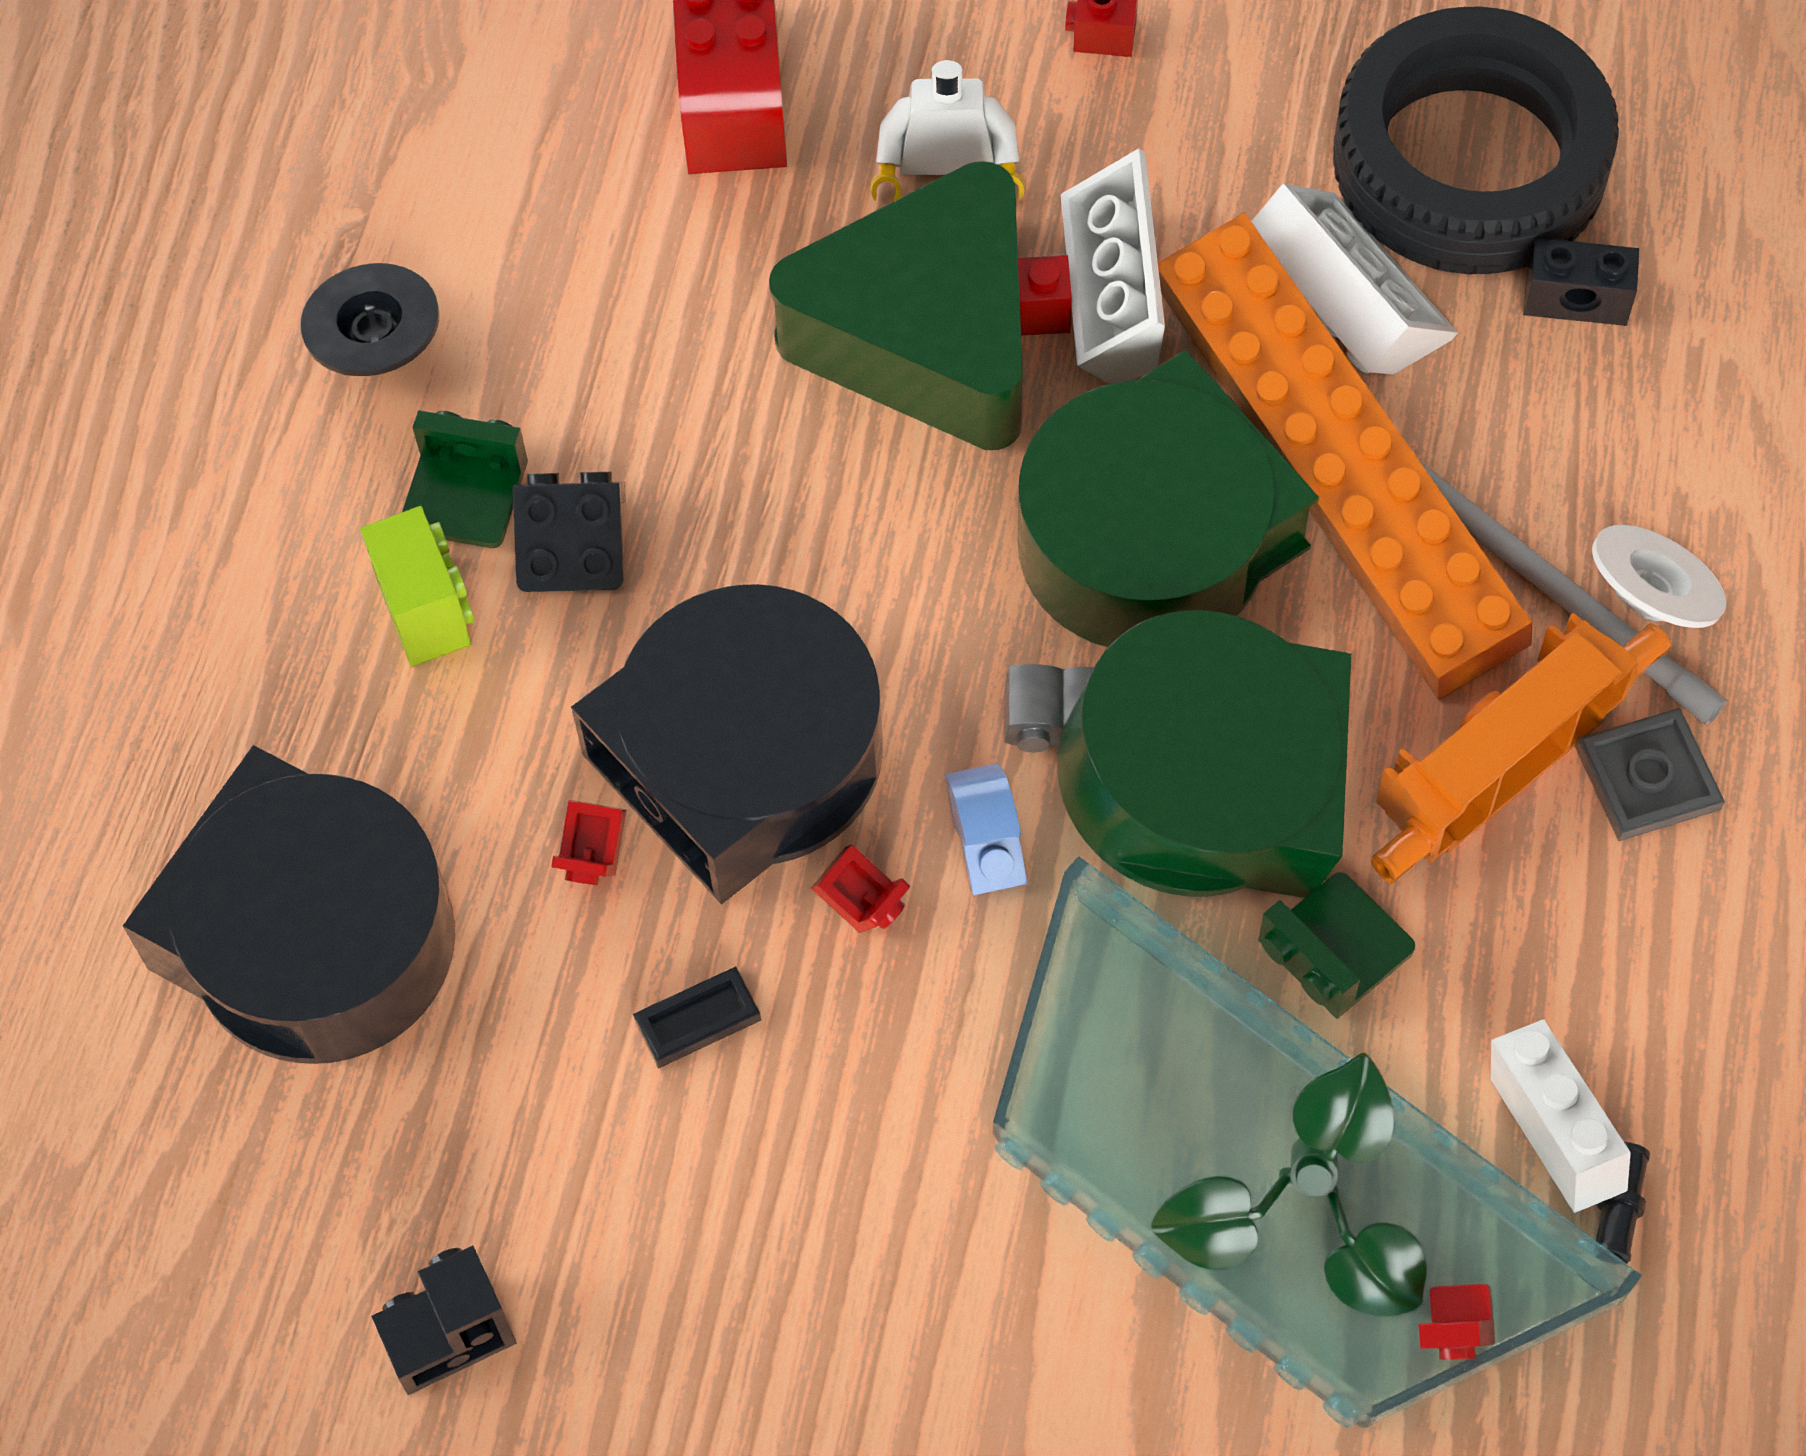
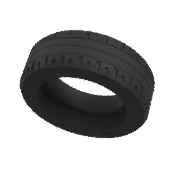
(1490, 54)

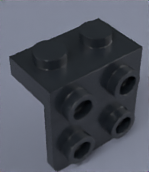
(568, 533)

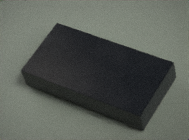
(697, 1017)

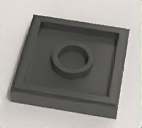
(1649, 774)

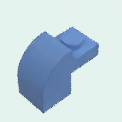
(987, 828)

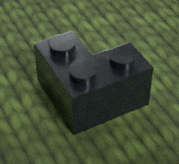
(445, 1325)

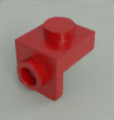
(590, 842)
(860, 891)
(1459, 1320)

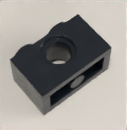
(1581, 281)

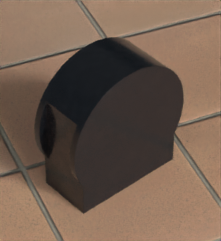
(740, 730)
(301, 914)

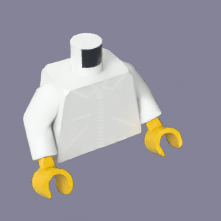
(944, 128)

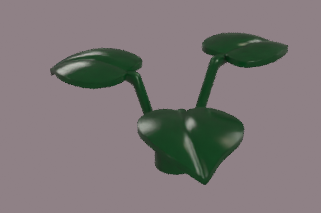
(1333, 1114)

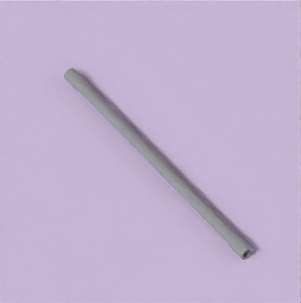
(1679, 683)

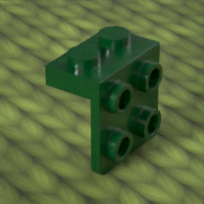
(466, 475)
(1335, 943)

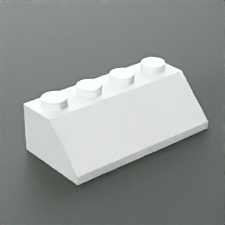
(1114, 271)
(1351, 281)

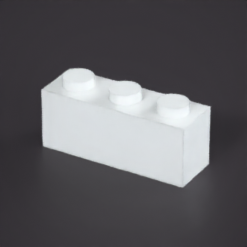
(1559, 1116)

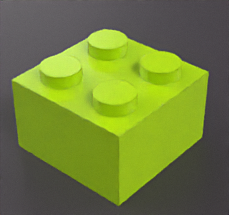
(419, 584)

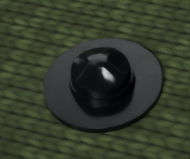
(370, 319)

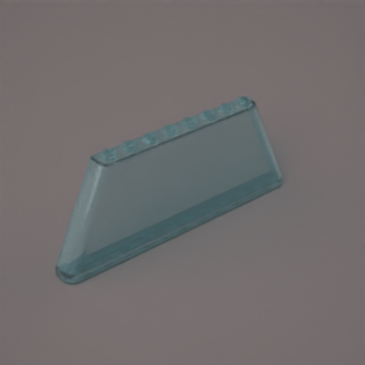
(1172, 1069)

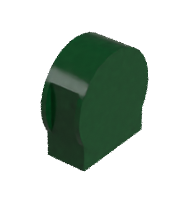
(1210, 757)

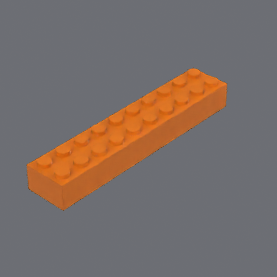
(1325, 422)

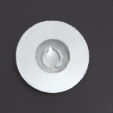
(1658, 577)

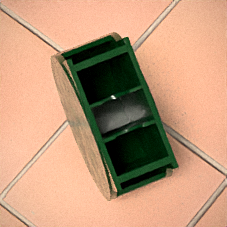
(1154, 504)

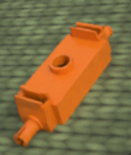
(1508, 741)

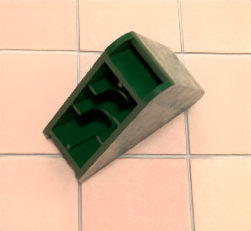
(917, 306)

